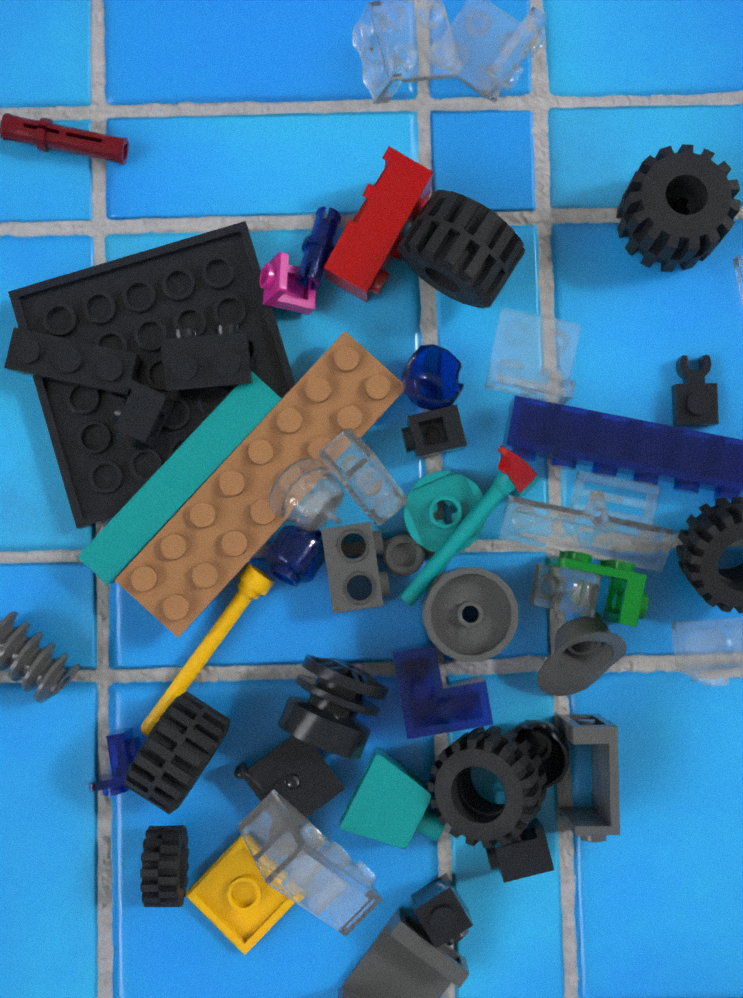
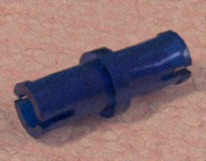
(317, 248)

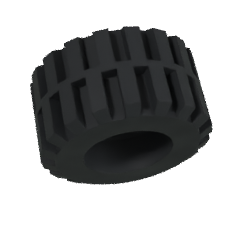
(701, 550)
(176, 752)
(465, 808)

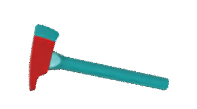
(513, 476)

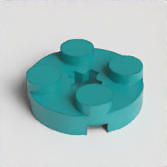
(421, 504)

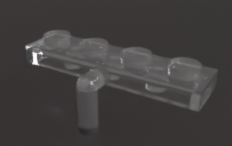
(586, 531)

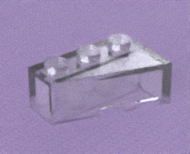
(308, 865)

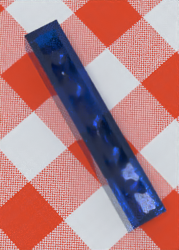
(624, 446)

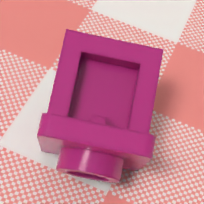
(280, 287)

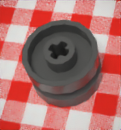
(491, 627)

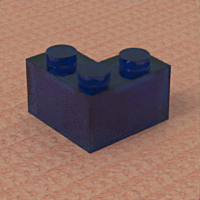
(436, 706)

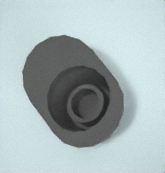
(580, 656)

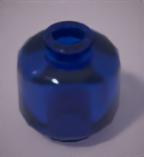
(296, 555)

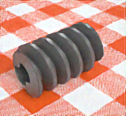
(31, 662)

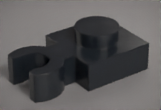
(694, 400)

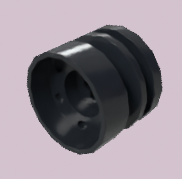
(331, 711)

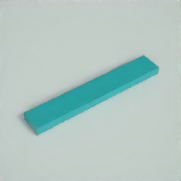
(178, 479)

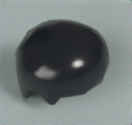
(549, 744)

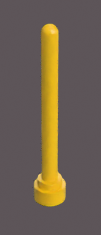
(252, 585)

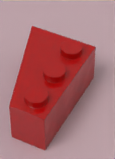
(379, 227)

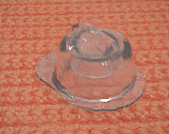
(306, 495)

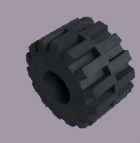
(677, 208)
(461, 248)

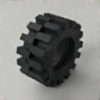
(164, 866)

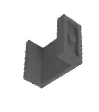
(603, 817)
(404, 964)

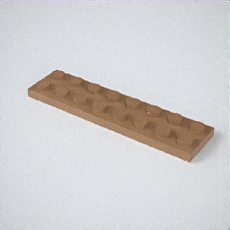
(230, 512)

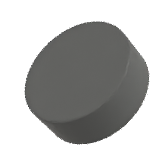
(403, 555)

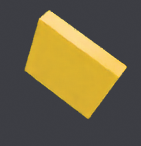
(238, 897)

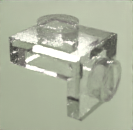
(565, 590)

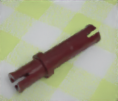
(50, 136)

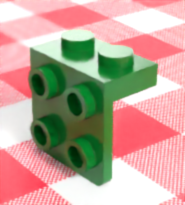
(625, 592)

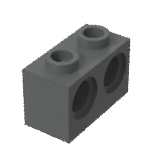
(342, 569)

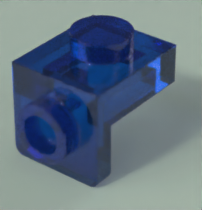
(122, 750)

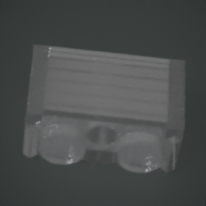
(363, 476)

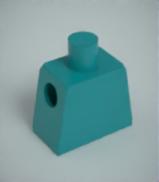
(390, 804)

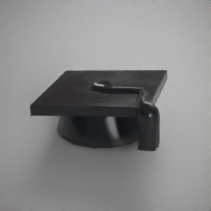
(295, 773)

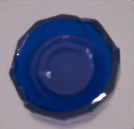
(432, 377)

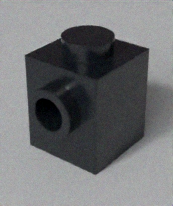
(442, 912)

